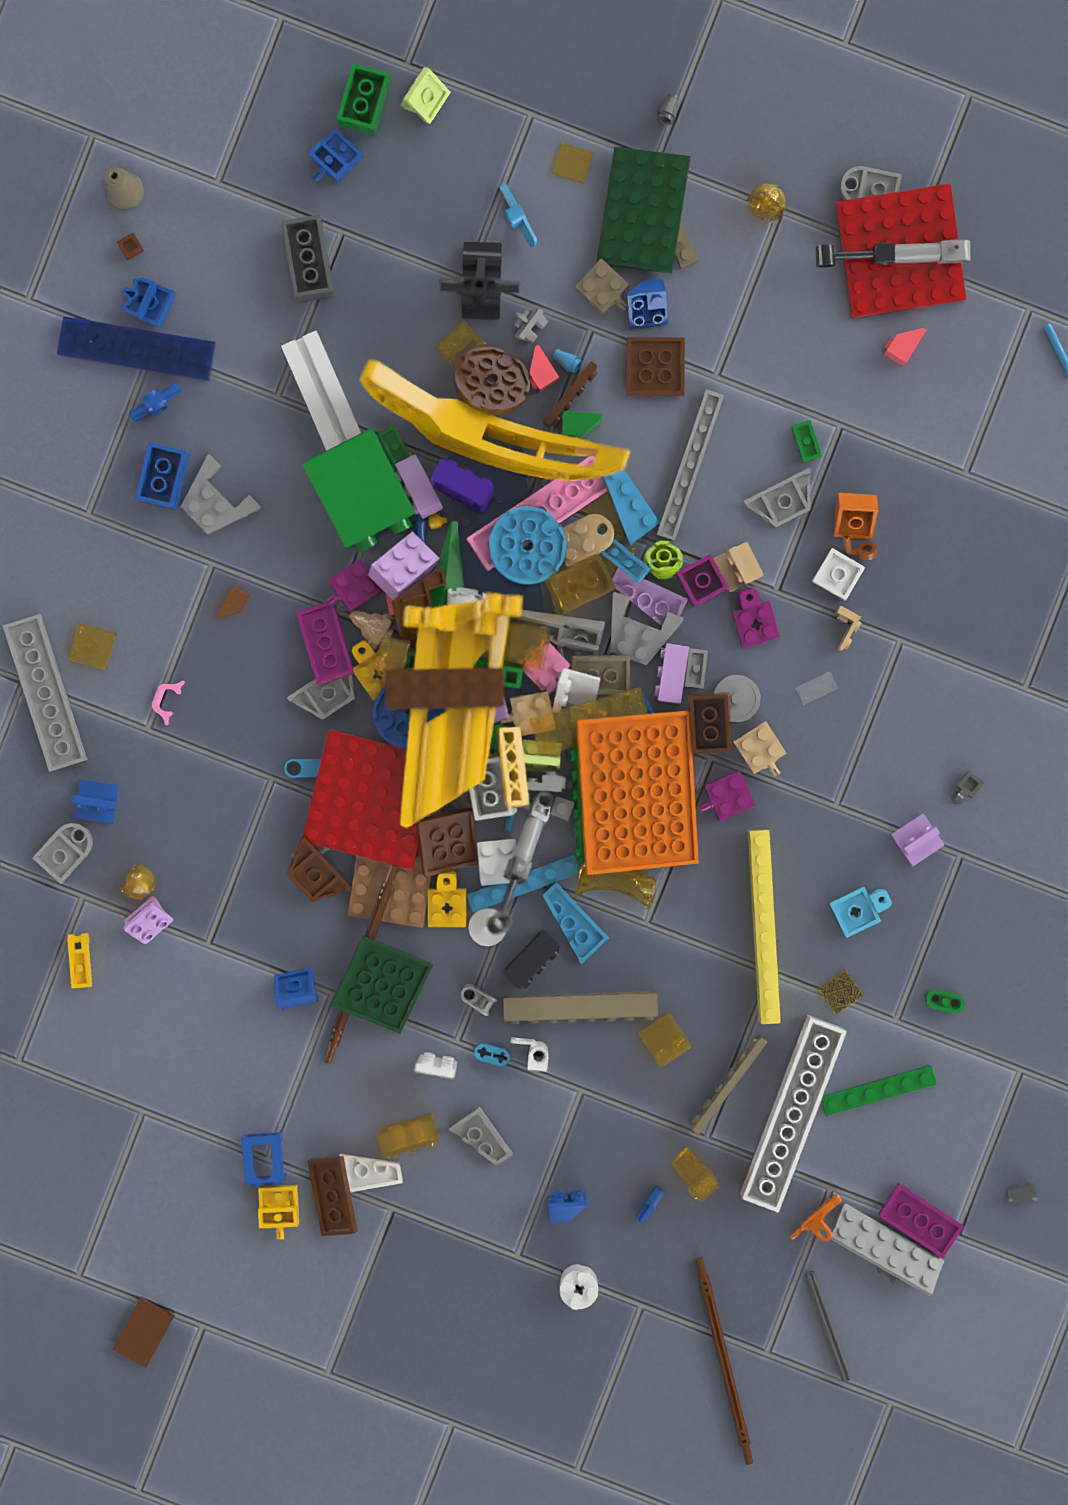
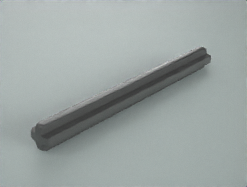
(828, 1326)

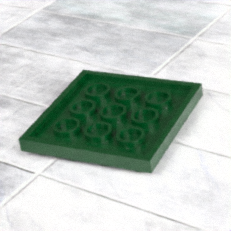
(381, 984)

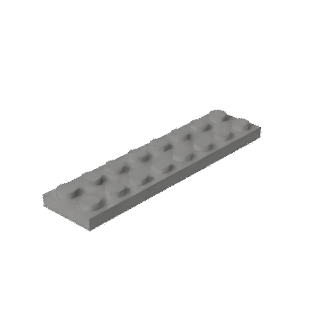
(45, 692)

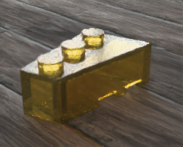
(695, 1174)

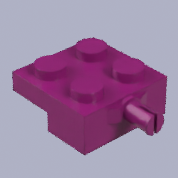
(352, 586)
(728, 796)

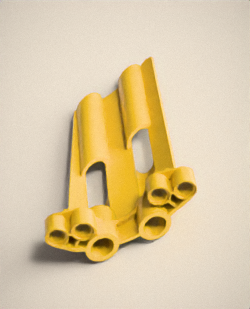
(453, 748)

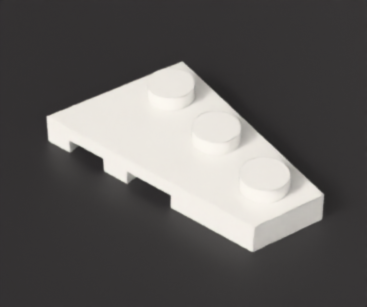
(371, 1173)

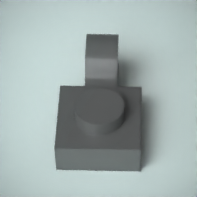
(968, 786)

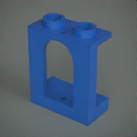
(272, 1138)

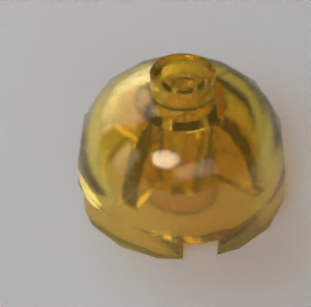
(767, 201)

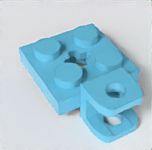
(868, 906)

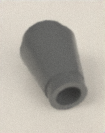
(668, 110)
(1023, 1194)

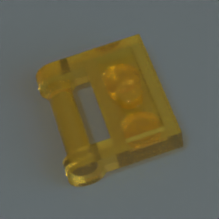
(457, 340)

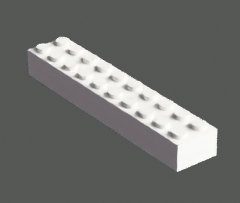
(793, 1113)

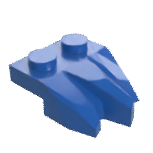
(148, 301)

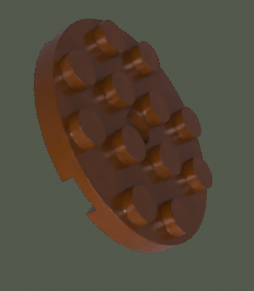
(490, 362)

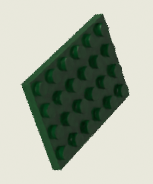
(643, 209)

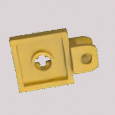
(365, 669)
(447, 893)

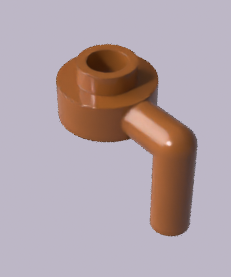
(865, 551)

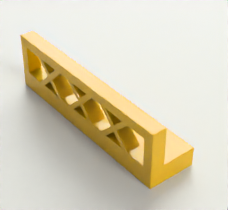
(517, 783)

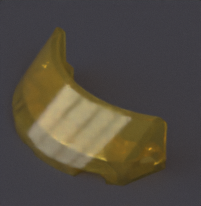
(633, 883)

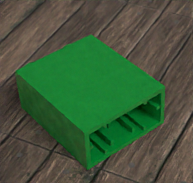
(360, 490)

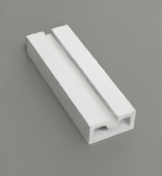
(321, 389)

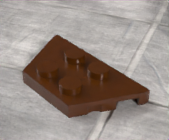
(314, 873)

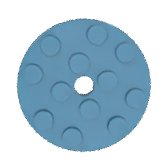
(507, 549)

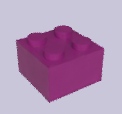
(701, 581)

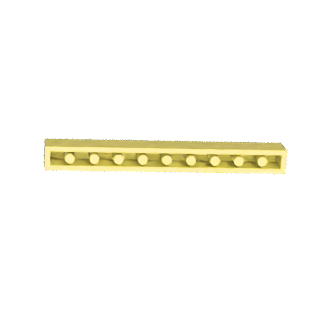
(764, 926)

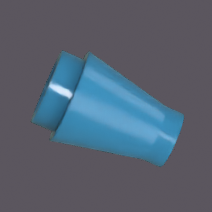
(568, 361)

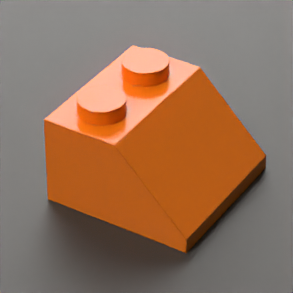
(855, 515)

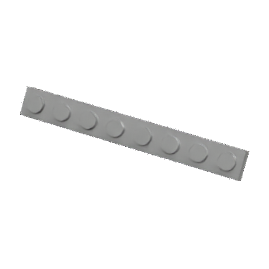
(690, 465)

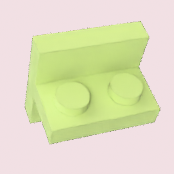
(426, 96)
(536, 763)

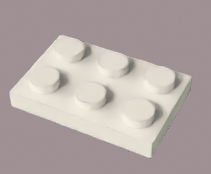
(437, 1066)

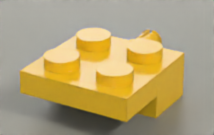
(278, 1208)

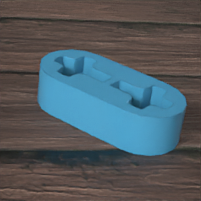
(494, 1050)

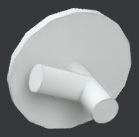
(479, 931)

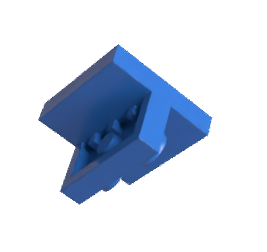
(96, 801)
(295, 989)

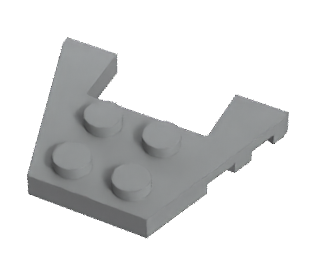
(208, 506)
(636, 638)

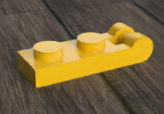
(79, 961)

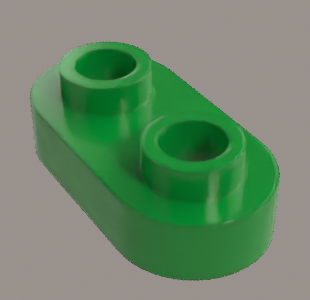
(944, 1000)

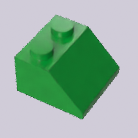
(580, 424)

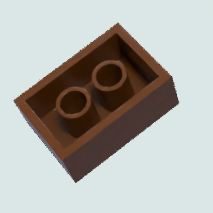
(710, 722)

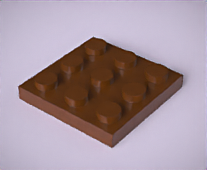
(655, 366)
(447, 842)

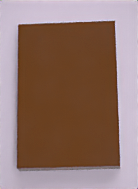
(143, 1332)

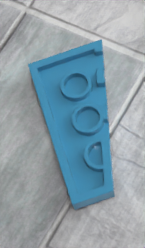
(577, 926)

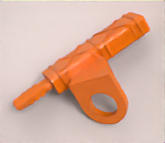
(815, 1220)

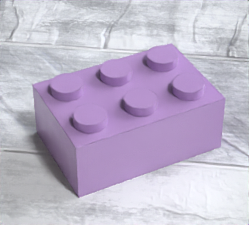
(403, 566)

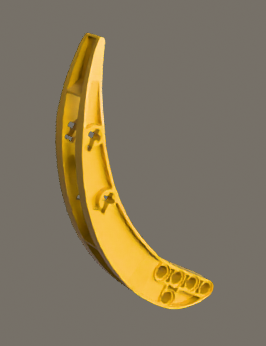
(461, 429)

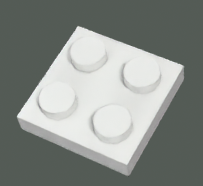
(838, 574)

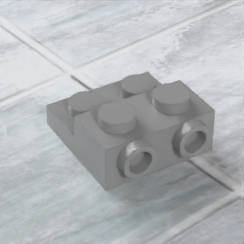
(550, 782)

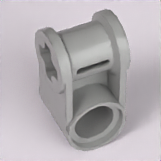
(479, 999)

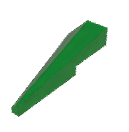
(452, 565)

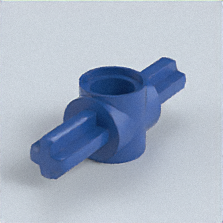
(155, 402)

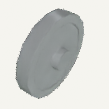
(743, 696)

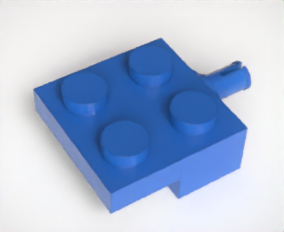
(334, 156)

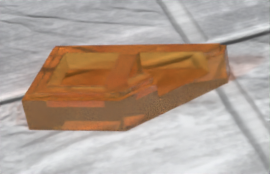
(233, 603)

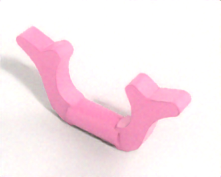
(158, 696)

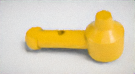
(436, 521)

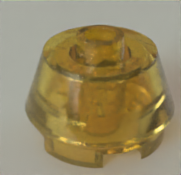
(138, 882)

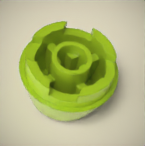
(663, 560)

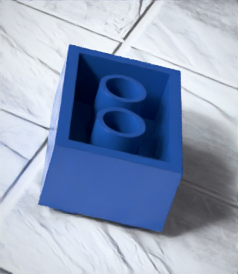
(162, 476)

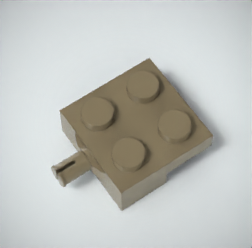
(603, 288)

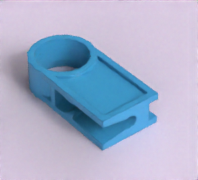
(309, 767)

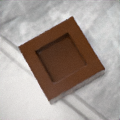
(130, 246)

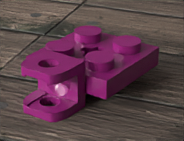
(751, 610)

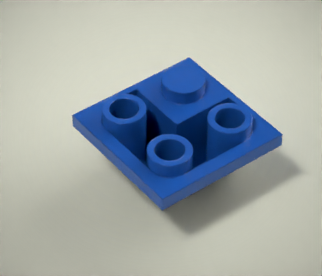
(647, 304)
(566, 1206)

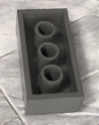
(308, 258)

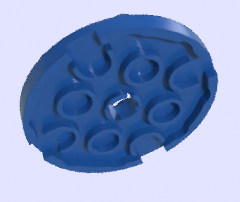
(394, 723)

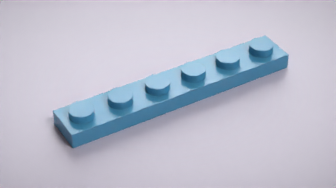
(536, 879)

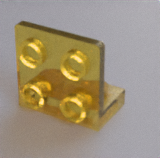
(665, 1039)

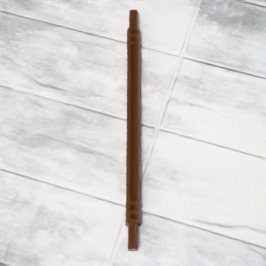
(371, 932)
(740, 1426)

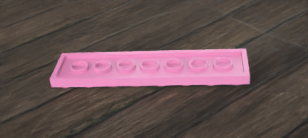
(557, 498)

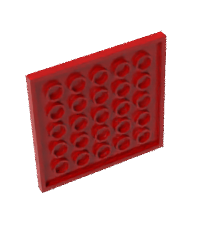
(901, 218)
(360, 801)

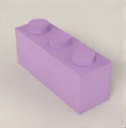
(418, 486)
(671, 673)

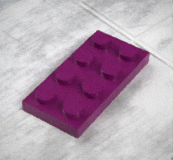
(325, 643)
(920, 1220)

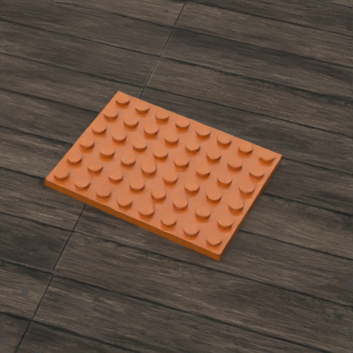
(637, 792)

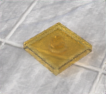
(92, 646)

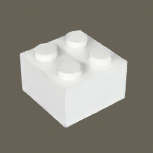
(493, 860)

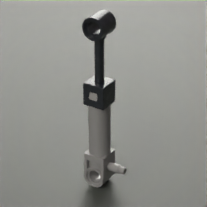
(889, 253)
(519, 865)

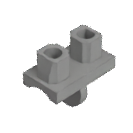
(535, 318)

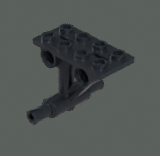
(481, 281)

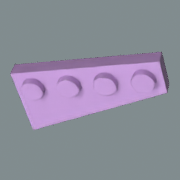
(649, 597)

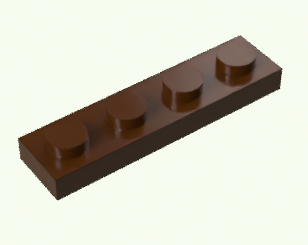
(566, 401)

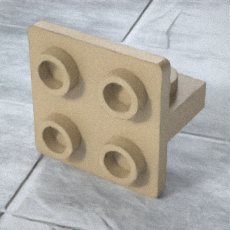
(738, 566)

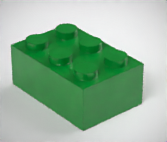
(364, 99)

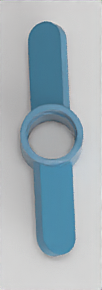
(517, 217)

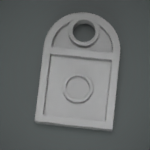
(869, 182)
(64, 852)

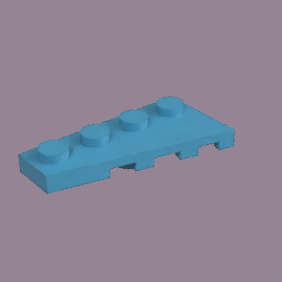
(633, 511)

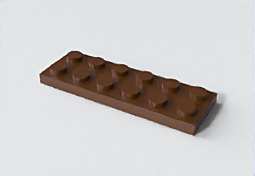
(444, 688)

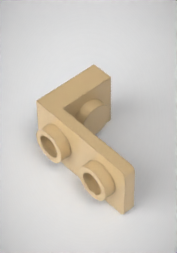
(846, 616)

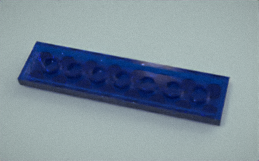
(136, 348)

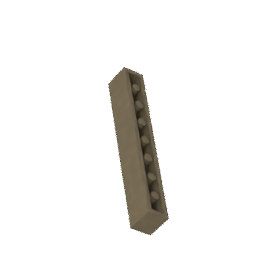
(580, 1006)

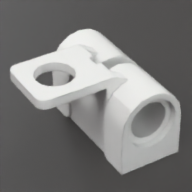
(534, 1062)

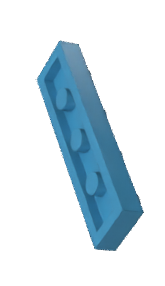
(625, 560)

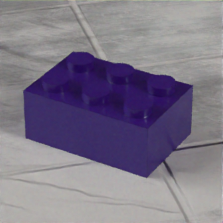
(463, 485)

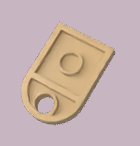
(585, 540)

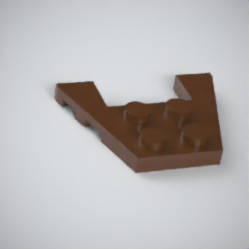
(418, 597)

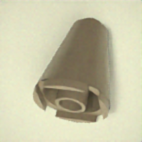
(123, 188)

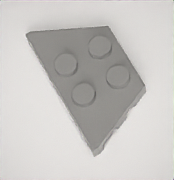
(784, 500)
(324, 698)

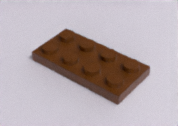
(332, 1196)

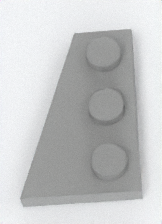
(482, 1135)

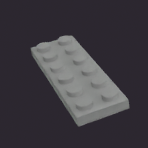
(886, 1249)

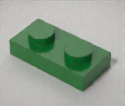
(806, 441)
(394, 445)

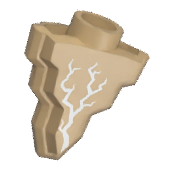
(373, 626)

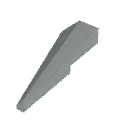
(577, 634)

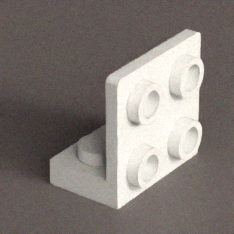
(575, 689)

